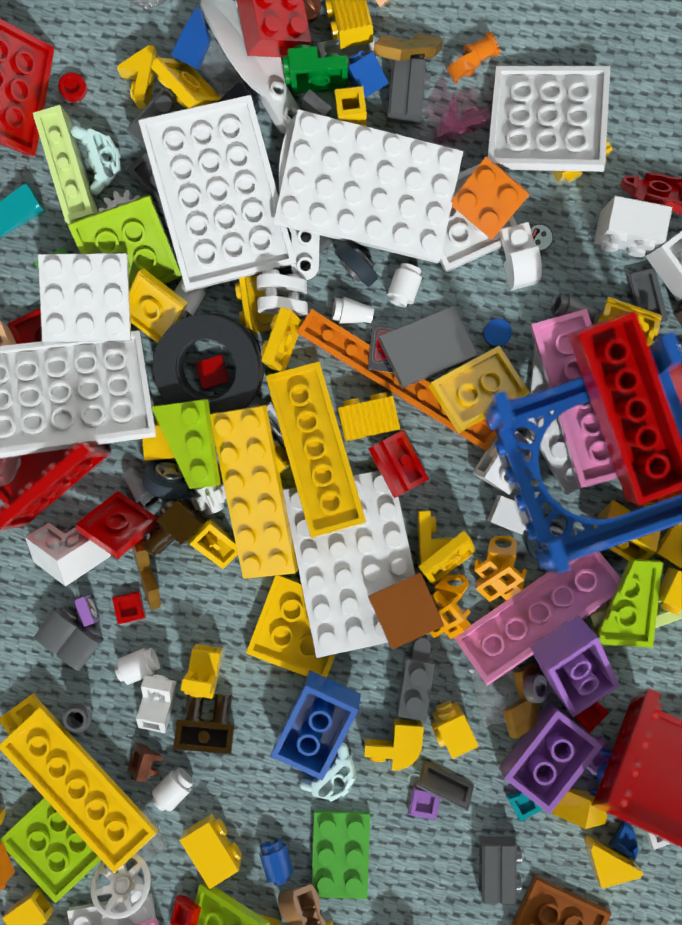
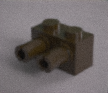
(177, 522)
(202, 736)

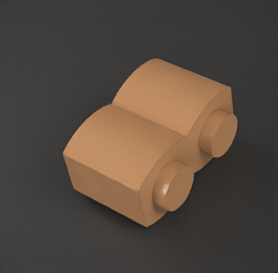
(300, 906)

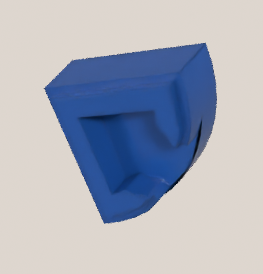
(625, 840)

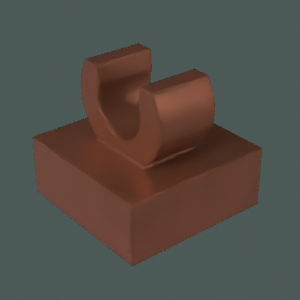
(141, 762)

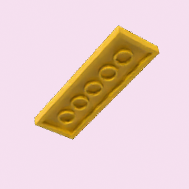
(315, 450)
(254, 492)
(78, 788)

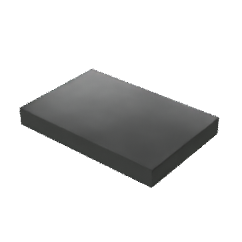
(427, 347)

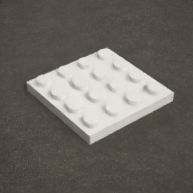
(550, 118)

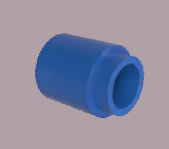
(276, 862)

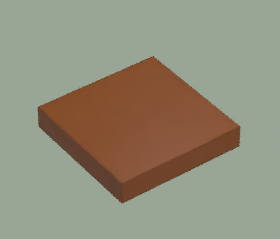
(405, 611)

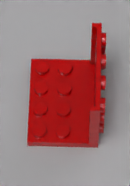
(23, 86)
(44, 479)
(646, 770)

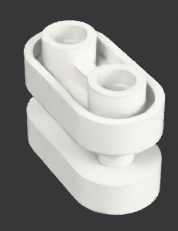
(286, 285)

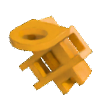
(502, 562)
(445, 600)

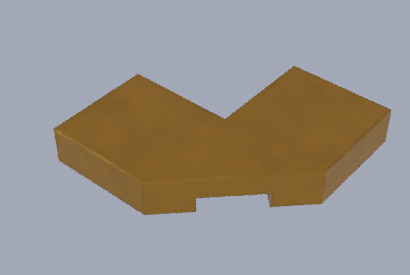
(401, 50)
(146, 576)
(522, 715)

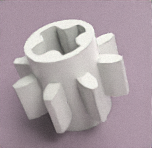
(209, 499)

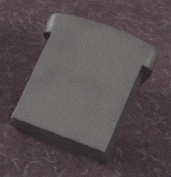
(318, 104)

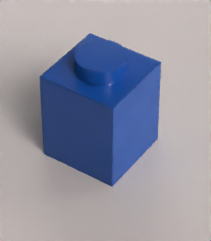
(366, 72)

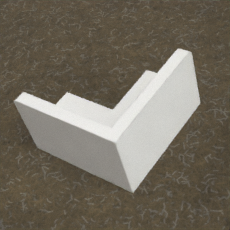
(62, 554)

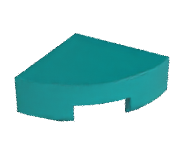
(522, 805)

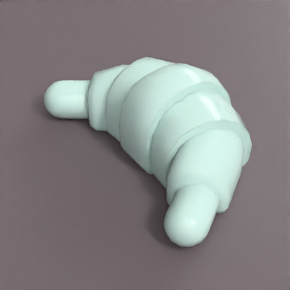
(99, 149)
(337, 780)

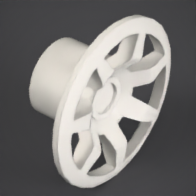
(124, 887)

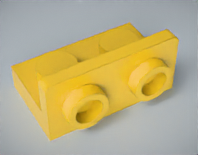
(250, 317)

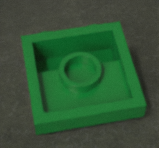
(307, 71)

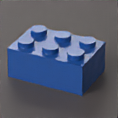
(316, 725)

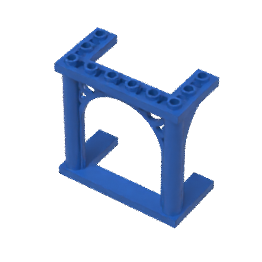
(557, 551)

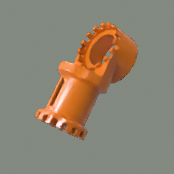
(473, 56)

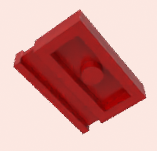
(398, 464)

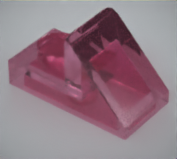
(454, 124)

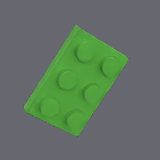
(341, 853)

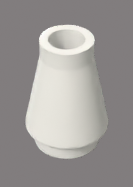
(350, 311)

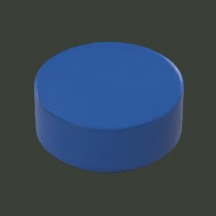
(497, 332)

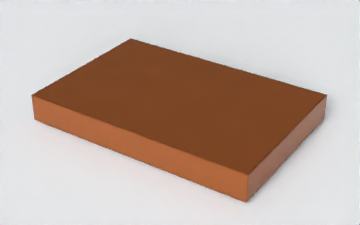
(553, 905)

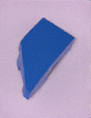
(193, 40)

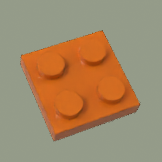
(489, 198)

